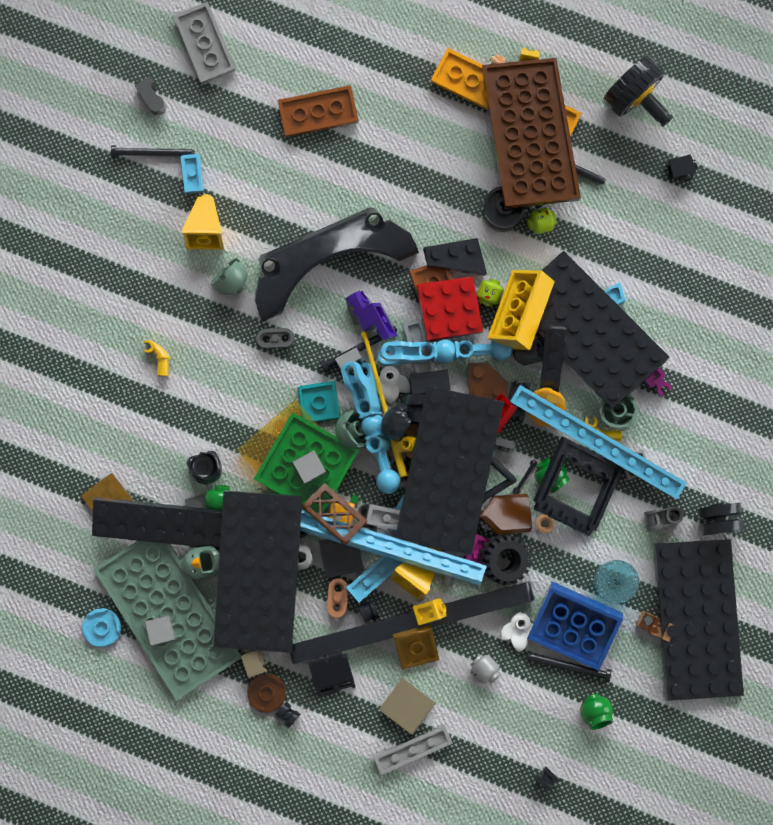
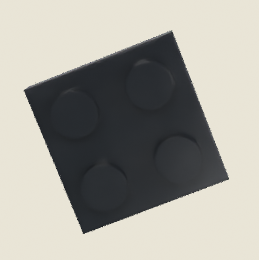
(339, 559)

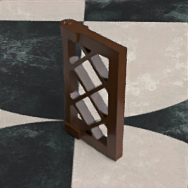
(336, 499)

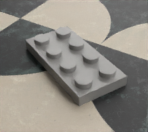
(204, 43)

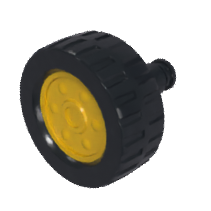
(636, 89)

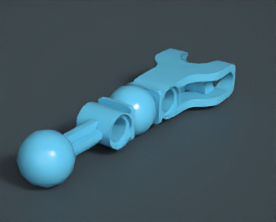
(442, 351)
(365, 392)

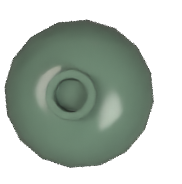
(231, 278)
(622, 416)
(349, 430)

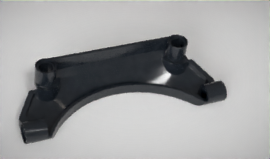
(345, 236)

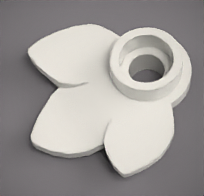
(393, 386)
(517, 633)

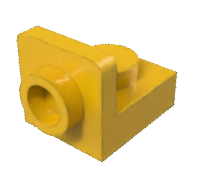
(430, 611)

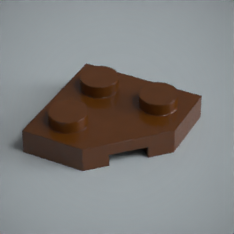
(486, 381)

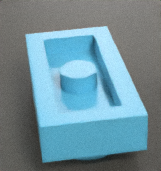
(192, 173)

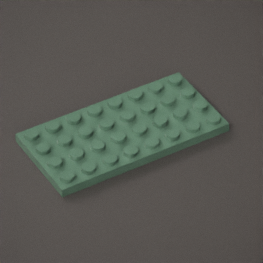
(151, 584)

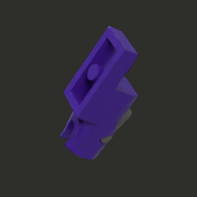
(369, 315)

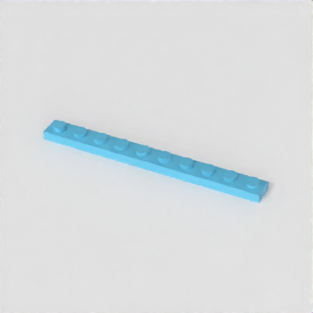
(598, 442)
(400, 550)

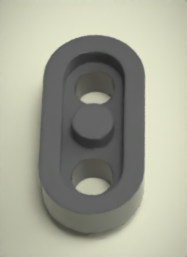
(275, 338)

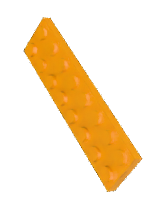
(466, 80)

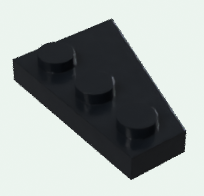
(458, 256)

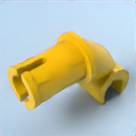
(162, 356)
(615, 435)

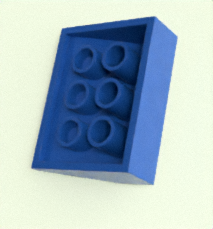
(575, 625)

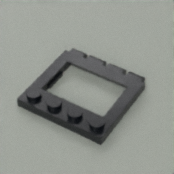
(589, 462)

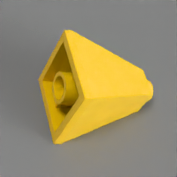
(202, 226)
(413, 578)

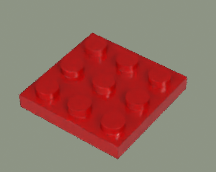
(449, 308)

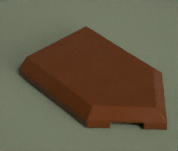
(508, 514)

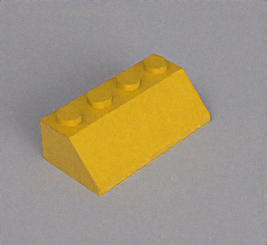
(521, 309)

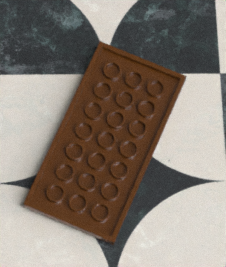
(530, 133)

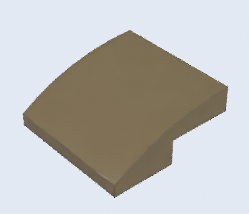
(407, 706)

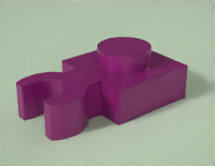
(656, 379)

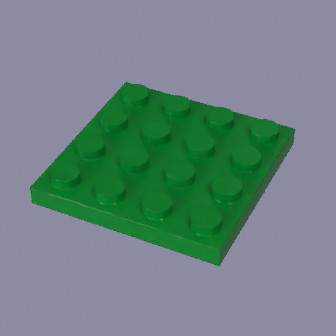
(296, 441)

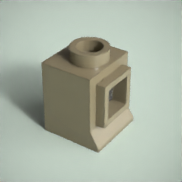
(253, 662)

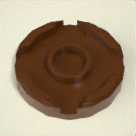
(266, 692)

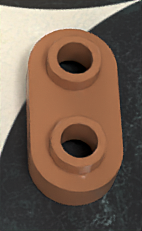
(337, 598)

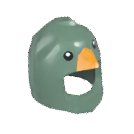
(198, 562)

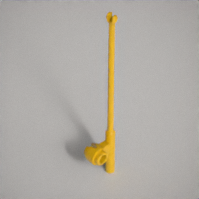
(407, 443)

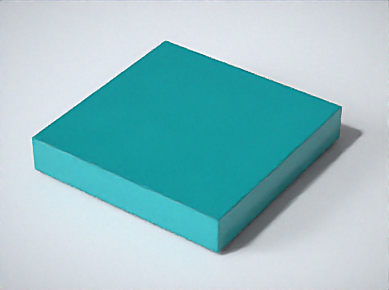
(320, 401)

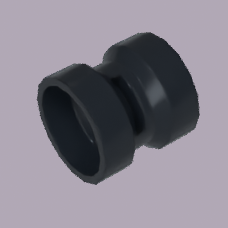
(287, 714)

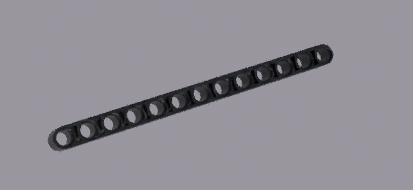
(385, 628)

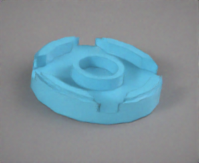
(101, 627)

